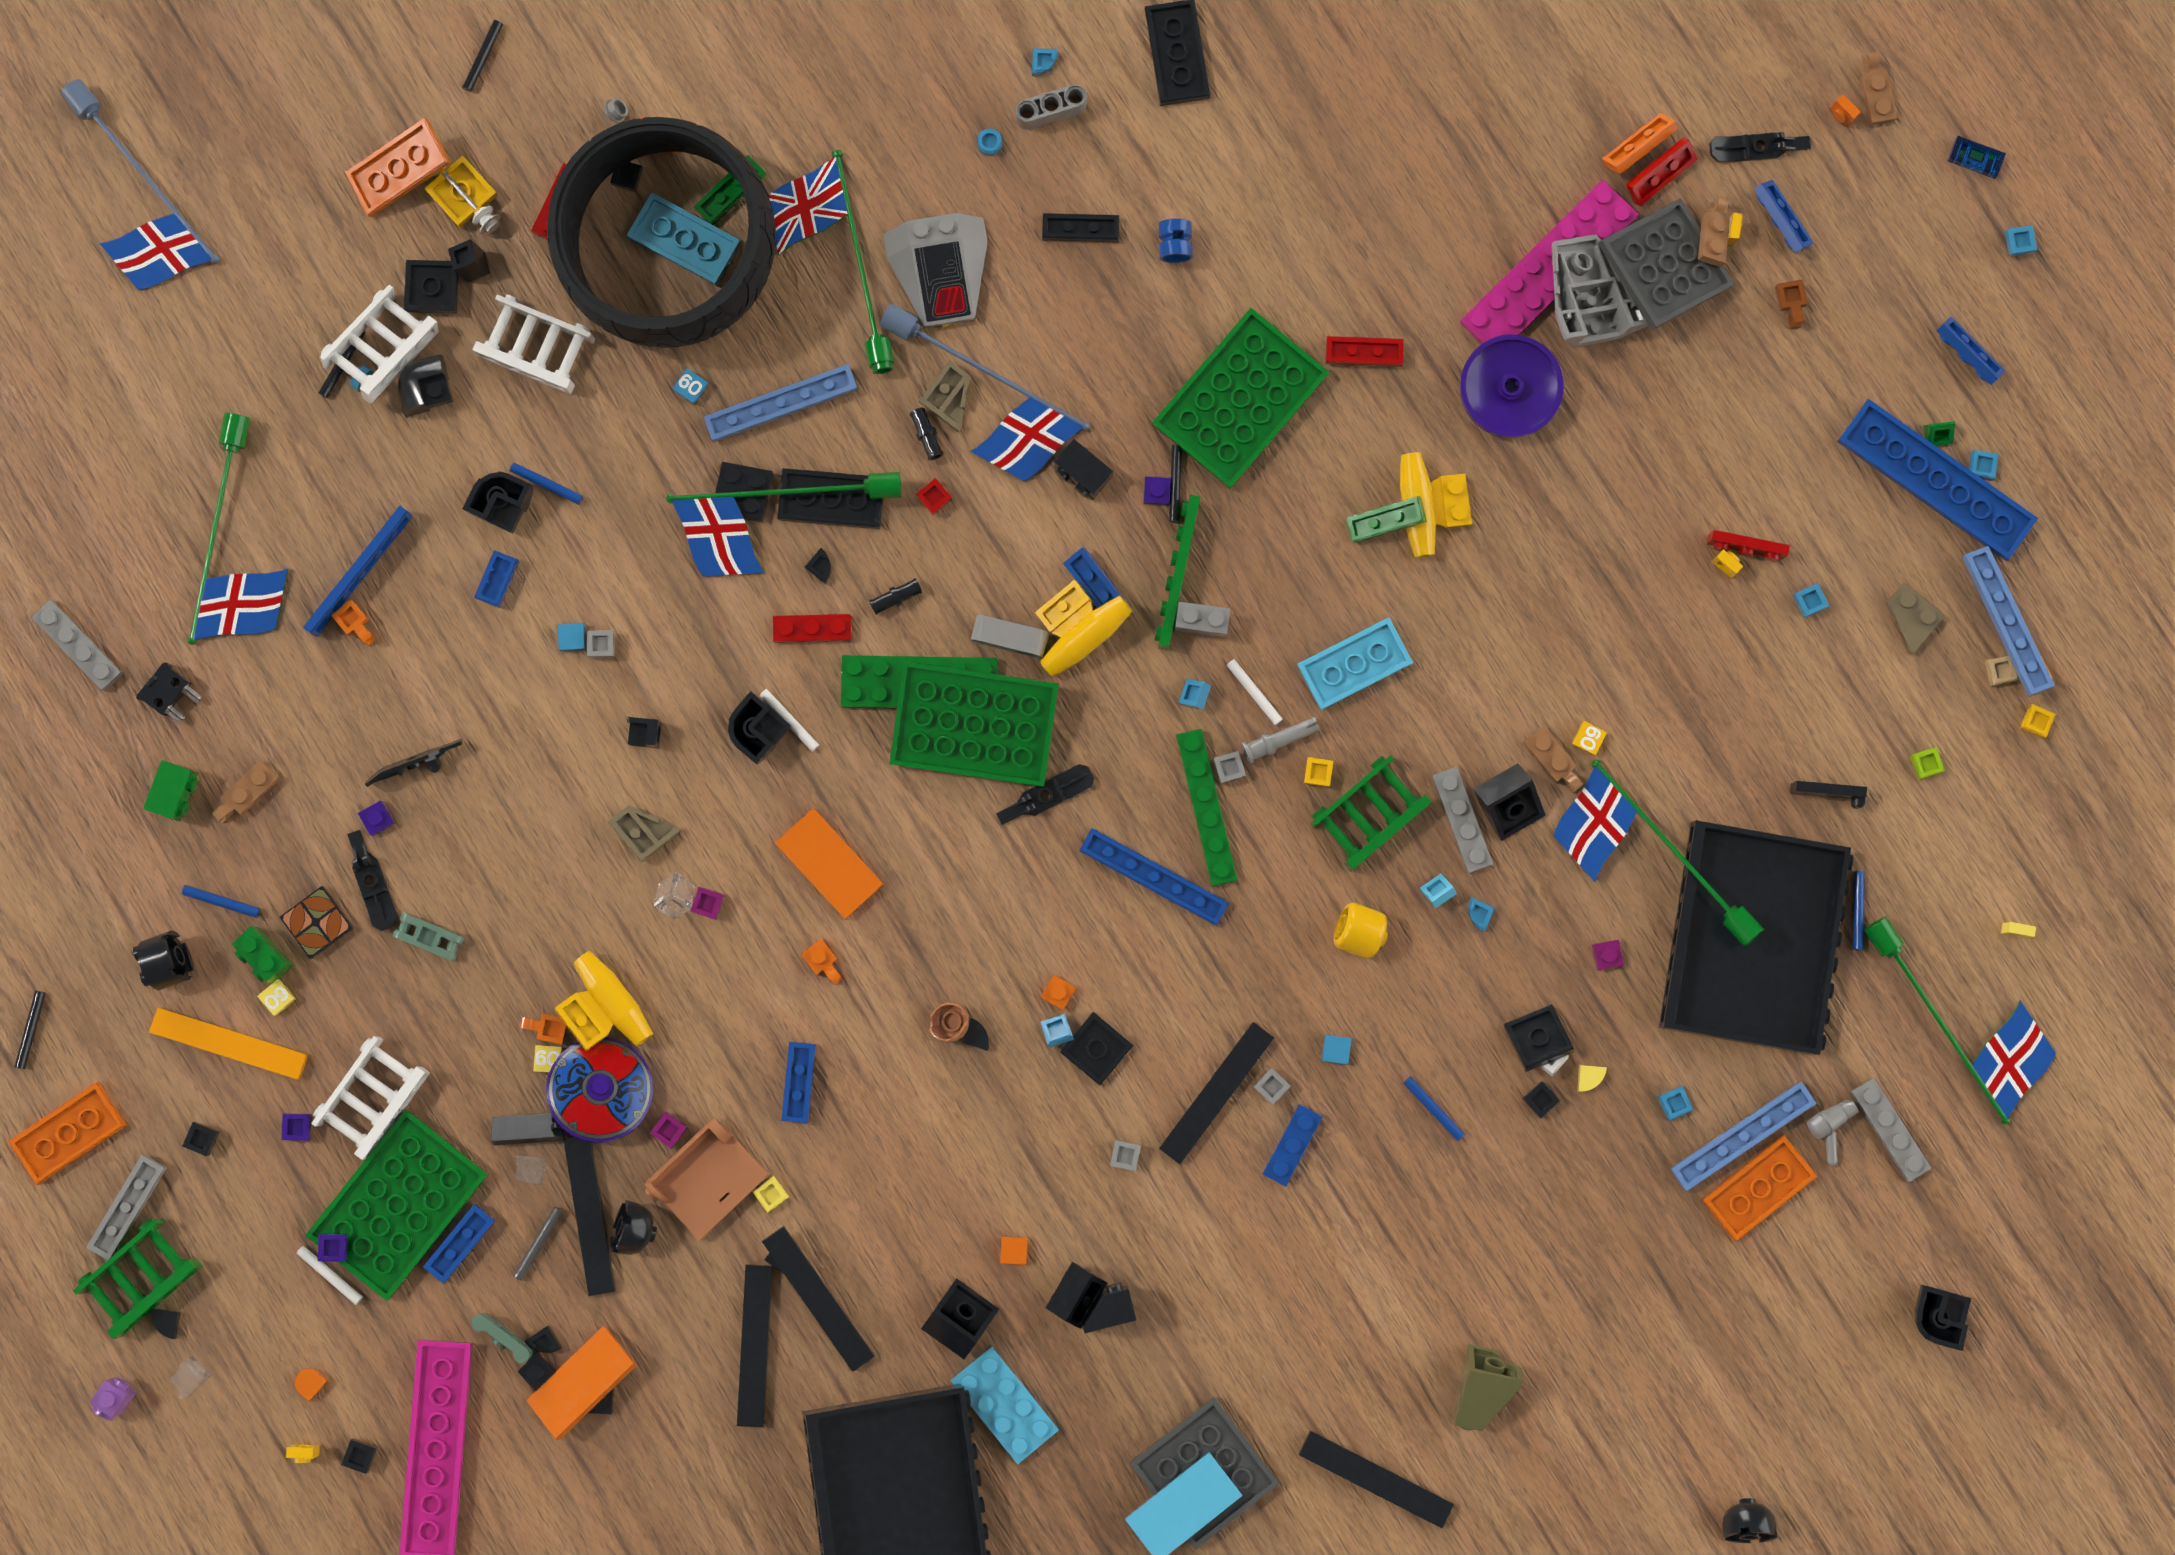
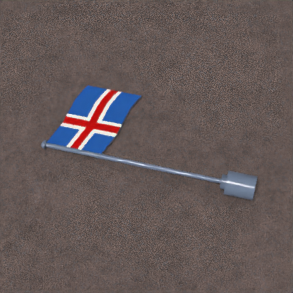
(159, 246)
(1026, 435)

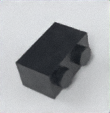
(1082, 469)
(1076, 1295)

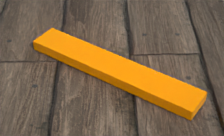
(228, 1043)

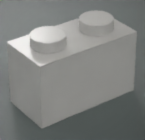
(1202, 620)

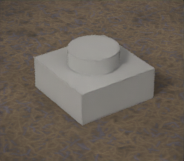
(600, 644)
(1229, 767)
(1271, 1086)
(1125, 1155)

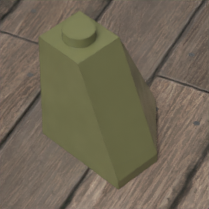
(1484, 1387)

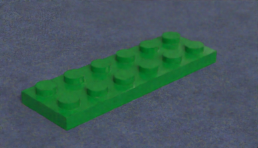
(877, 679)

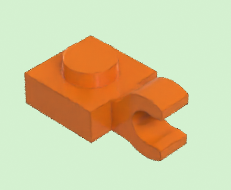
(352, 621)
(820, 959)
(549, 1028)

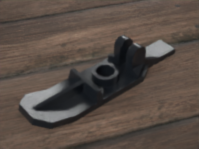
(1744, 146)
(430, 756)
(1060, 788)
(376, 896)

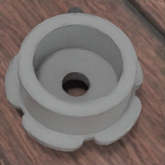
(616, 110)

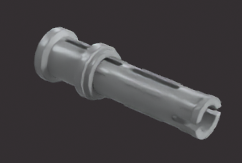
(1269, 743)

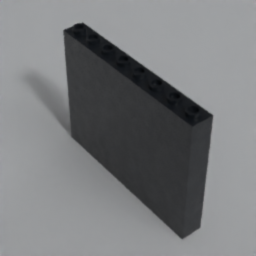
(1781, 981)
(897, 1475)

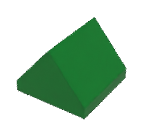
(1940, 433)

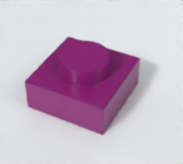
(707, 903)
(1607, 954)
(668, 1130)

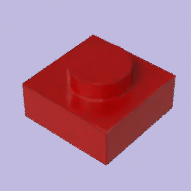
(934, 496)

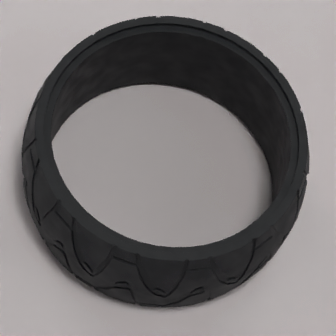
(600, 159)

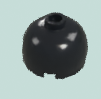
(633, 1229)
(1749, 1522)

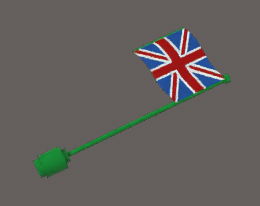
(813, 206)

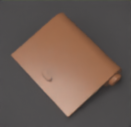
(702, 1175)

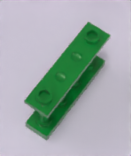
(1393, 820)
(162, 1286)

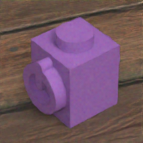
(112, 1398)

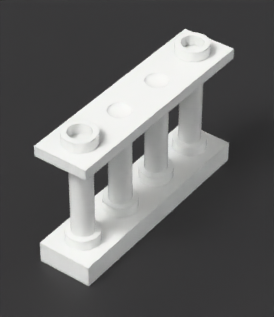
(390, 366)
(537, 368)
(396, 1099)

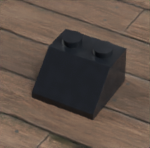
(1510, 801)
(1111, 1309)
(960, 1319)

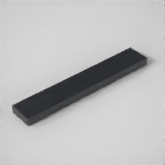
(1216, 1093)
(589, 1216)
(818, 1298)
(754, 1345)
(1376, 1479)

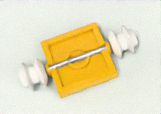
(463, 195)

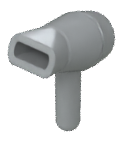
(1825, 1125)

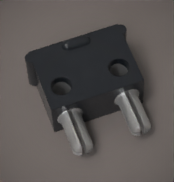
(162, 687)

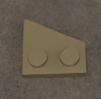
(948, 395)
(1913, 616)
(642, 832)

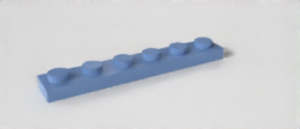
(780, 403)
(2008, 621)
(1743, 1136)

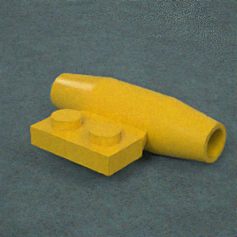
(1443, 501)
(1078, 625)
(604, 1004)

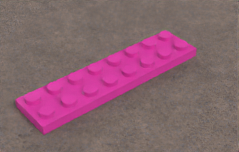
(1530, 284)
(436, 1448)

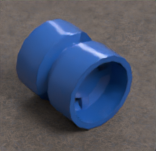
(1175, 239)

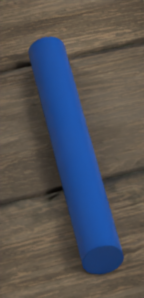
(546, 483)
(221, 901)
(1858, 911)
(1433, 1108)

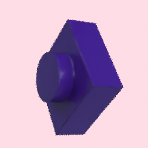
(1157, 490)
(376, 818)
(296, 1127)
(332, 1247)

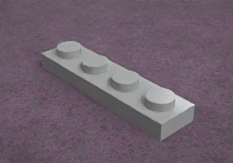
(77, 645)
(1462, 820)
(1890, 1130)
(126, 1207)

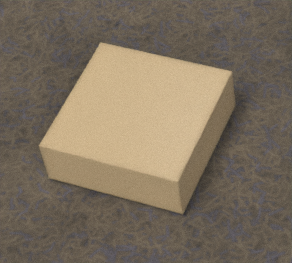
(2001, 671)

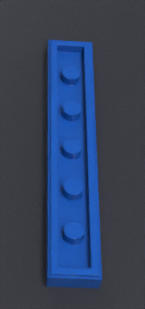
(358, 571)
(1154, 877)

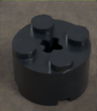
(163, 961)

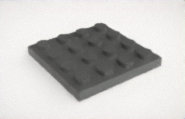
(1661, 264)
(1204, 1432)

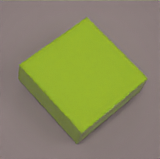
(1927, 763)

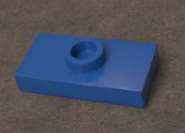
(496, 579)

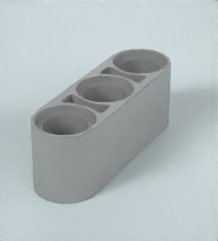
(1043, 116)
(1009, 636)

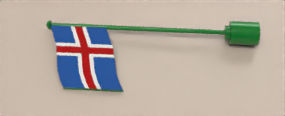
(720, 533)
(235, 601)
(1599, 823)
(2008, 1060)

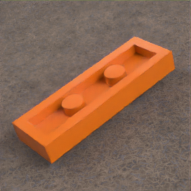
(1640, 143)

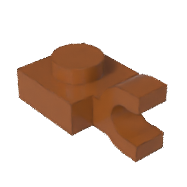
(1792, 298)

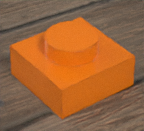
(1844, 110)
(1058, 992)

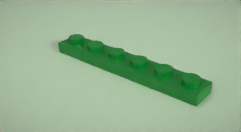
(1174, 582)
(1206, 807)

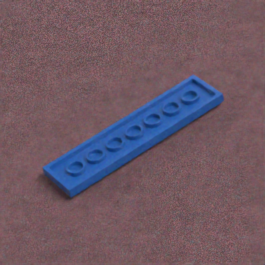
(1937, 479)

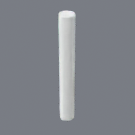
(1255, 693)
(801, 733)
(329, 1275)

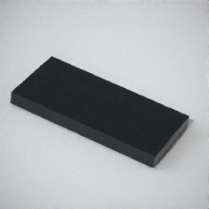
(1177, 52)
(832, 507)

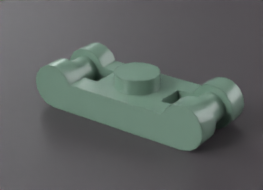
(428, 936)
(503, 1337)

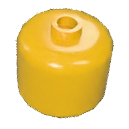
(1360, 930)

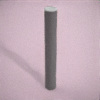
(538, 1243)

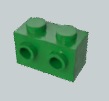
(171, 791)
(262, 955)

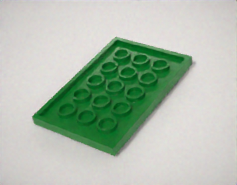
(1240, 398)
(973, 723)
(399, 1203)

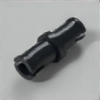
(926, 433)
(895, 596)

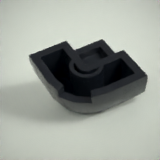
(424, 385)
(499, 500)
(756, 728)
(1942, 1317)

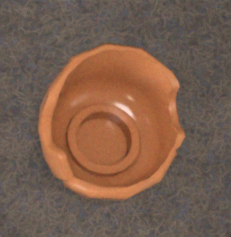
(949, 1022)

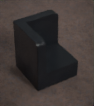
(469, 261)
(644, 732)

